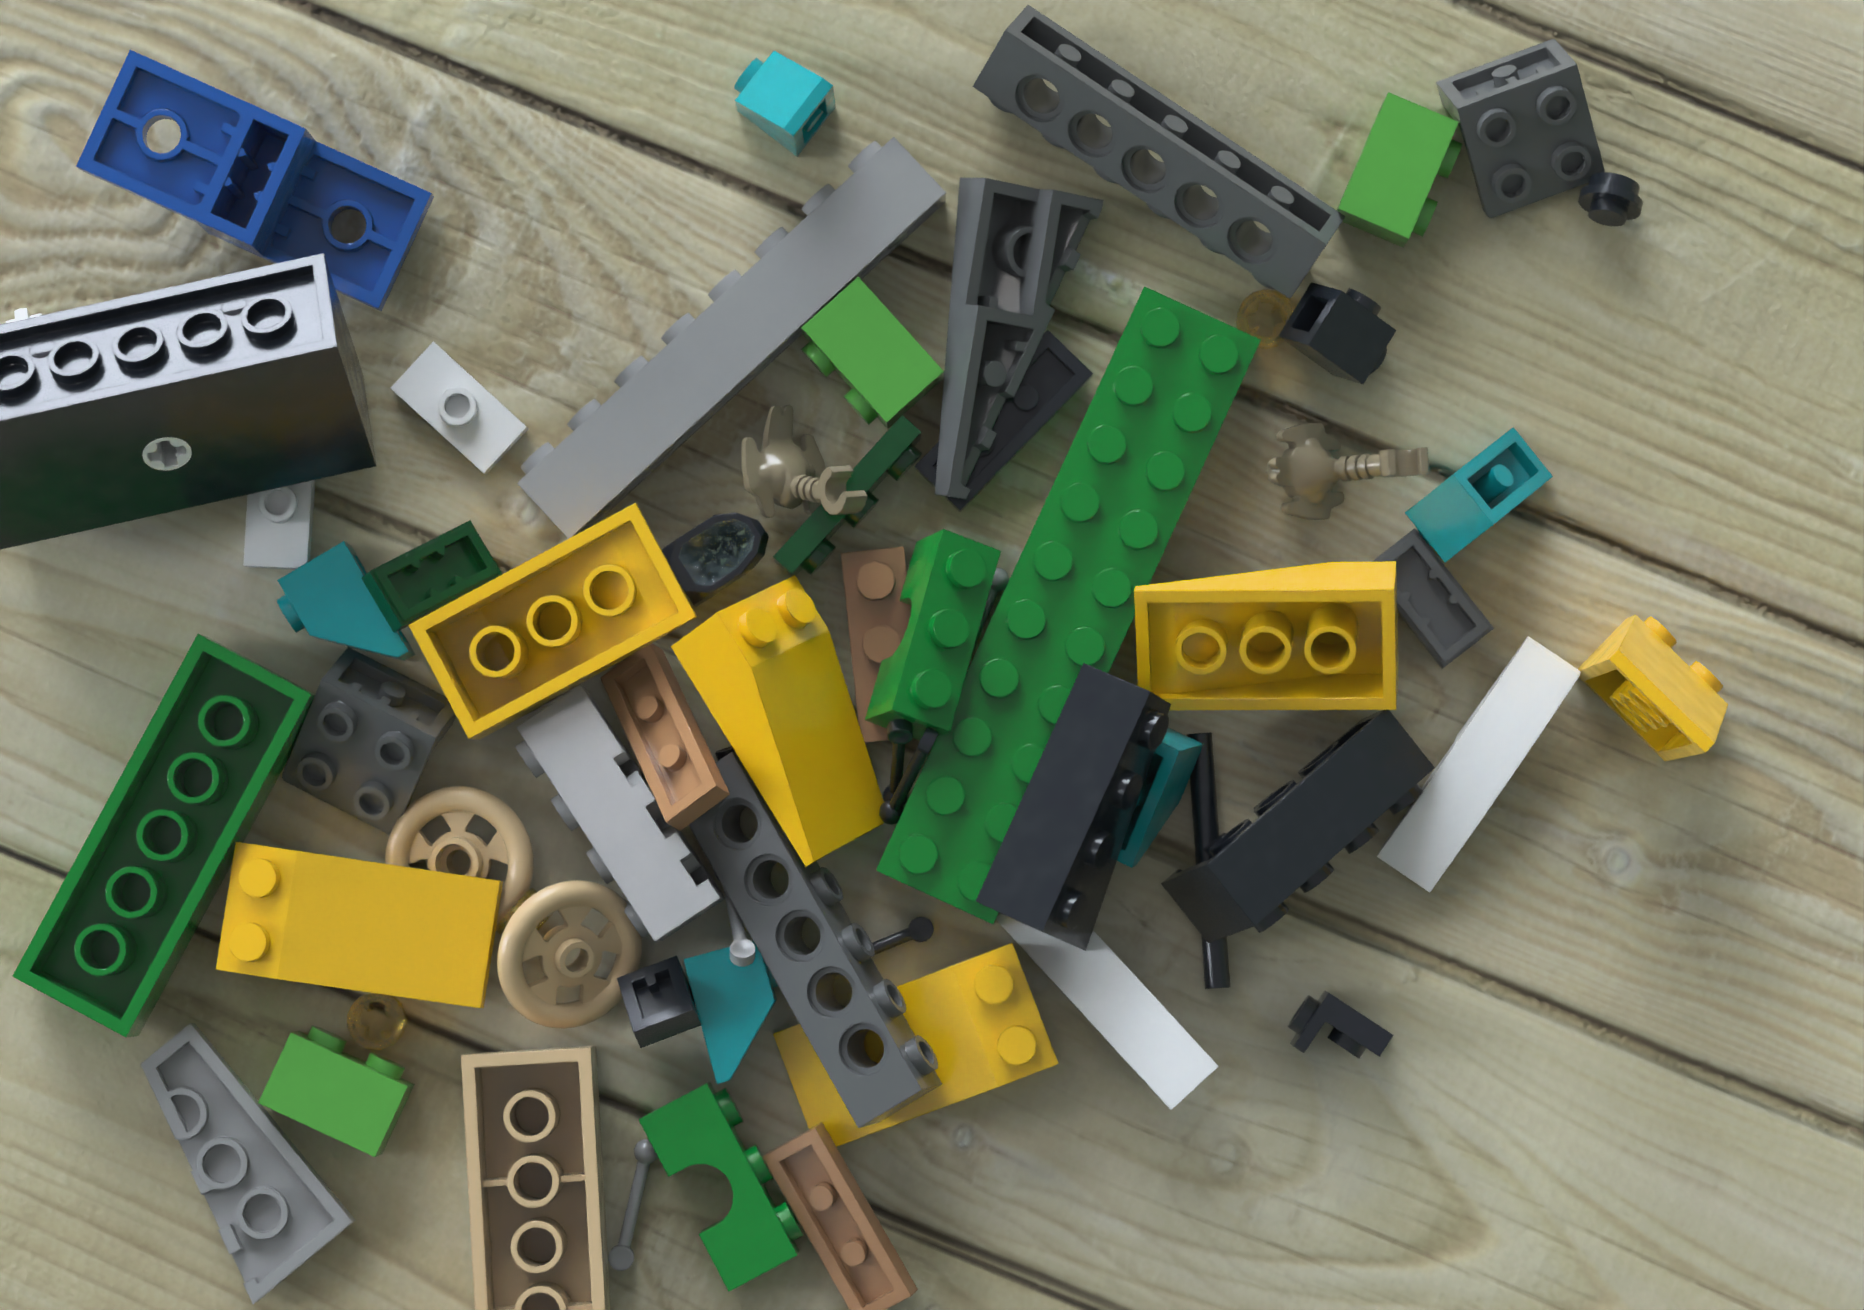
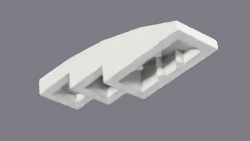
(1479, 764)
(1119, 1010)

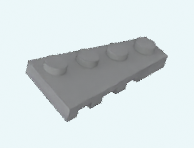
(255, 1180)

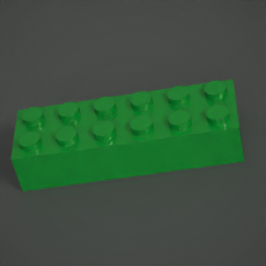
(166, 837)

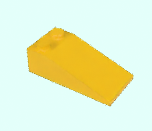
(552, 622)
(1272, 639)
(1655, 690)
(788, 715)
(359, 925)
(972, 1017)

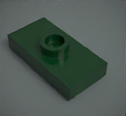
(431, 576)

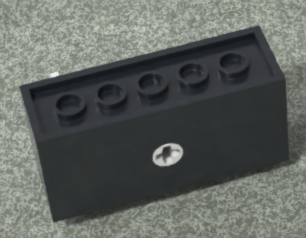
(177, 400)

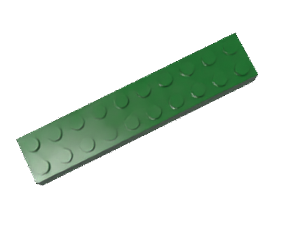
(1071, 588)

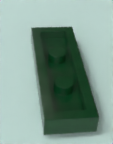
(890, 455)

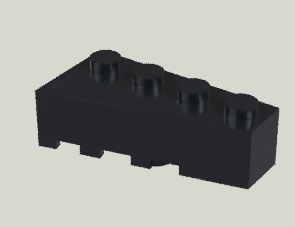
(1077, 808)
(1302, 829)

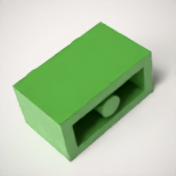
(1398, 170)
(871, 354)
(337, 1091)

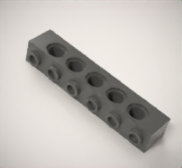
(1147, 120)
(807, 976)

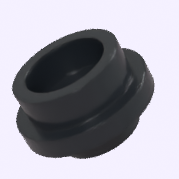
(1611, 199)

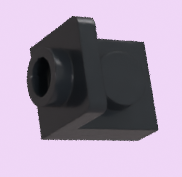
(659, 1001)
(1350, 1030)

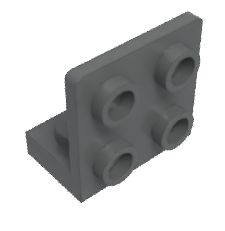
(1524, 126)
(367, 739)

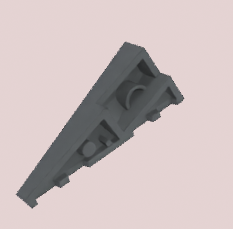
(1005, 273)

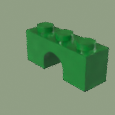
(947, 598)
(702, 1131)

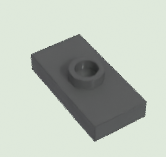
(1434, 601)

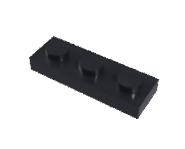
(1045, 388)

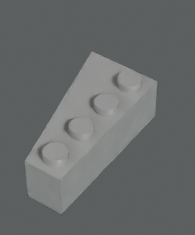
(619, 815)

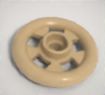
(459, 807)
(522, 942)

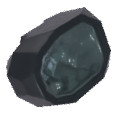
(716, 554)

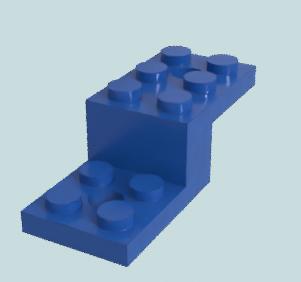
(253, 178)

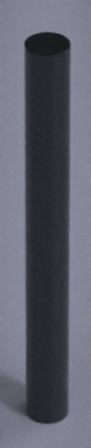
(1205, 831)

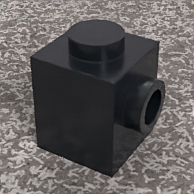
(1339, 331)

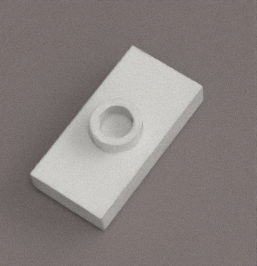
(459, 408)
(279, 527)

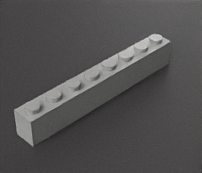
(732, 339)

